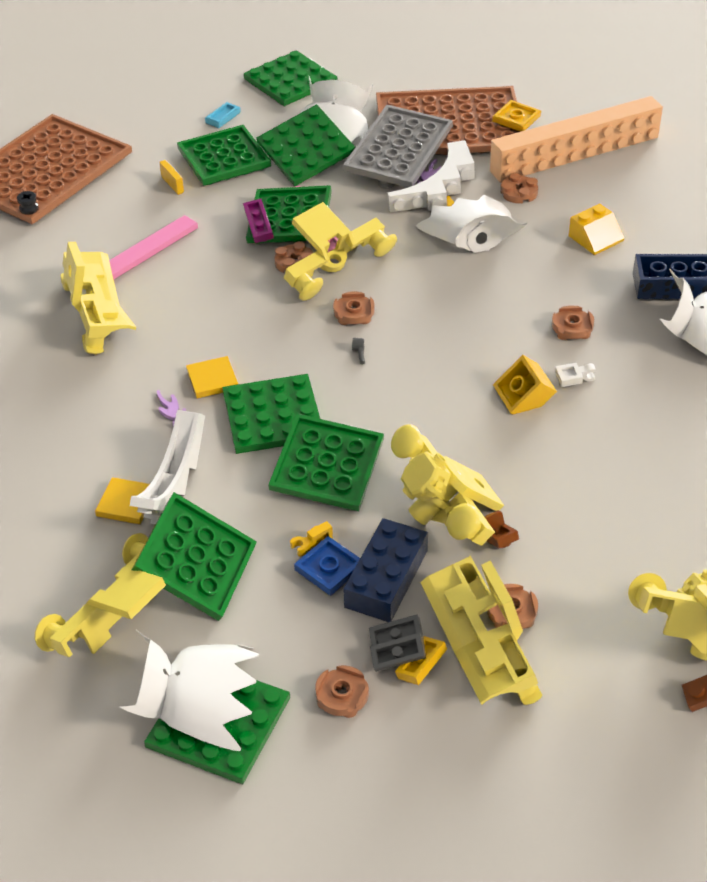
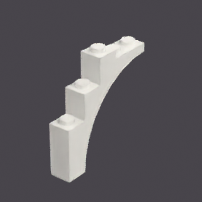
(435, 189)
(174, 470)

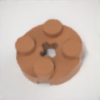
(519, 188)
(285, 255)
(360, 315)
(582, 325)
(521, 598)
(342, 704)

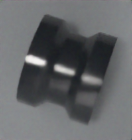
(27, 202)

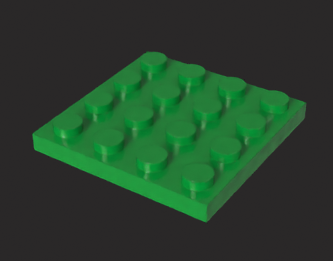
(287, 77)
(305, 145)
(223, 155)
(284, 205)
(264, 410)
(326, 462)
(196, 555)
(249, 732)

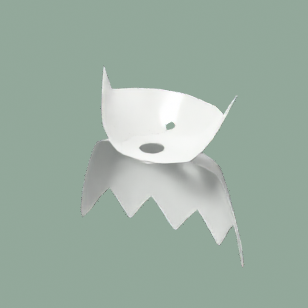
(344, 110)
(467, 219)
(689, 319)
(200, 695)

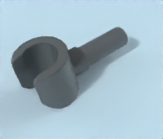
(358, 344)

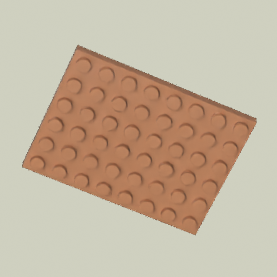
(467, 107)
(54, 163)

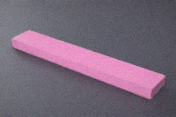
(151, 245)

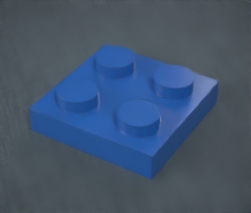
(327, 565)

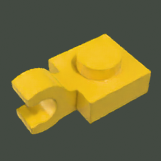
(313, 538)

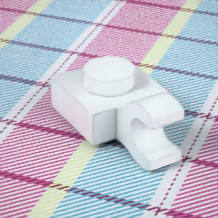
(572, 374)

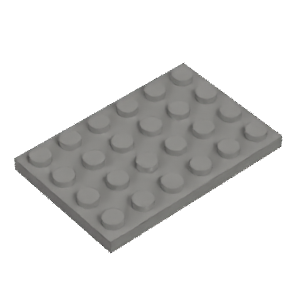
(398, 146)

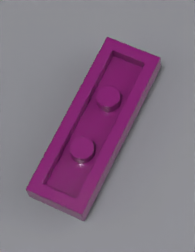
(258, 221)

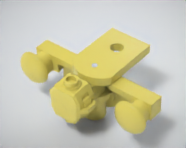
(436, 481)
(684, 609)

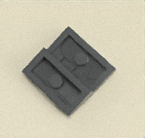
(397, 643)

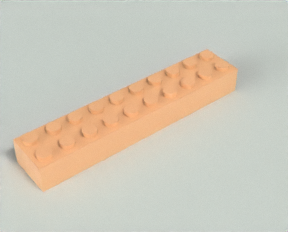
(575, 138)

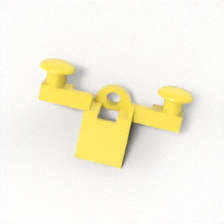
(318, 227)
(92, 622)

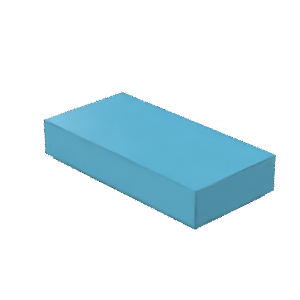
(222, 115)

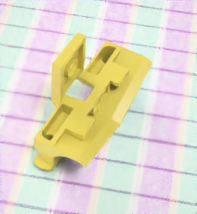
(100, 304)
(490, 657)

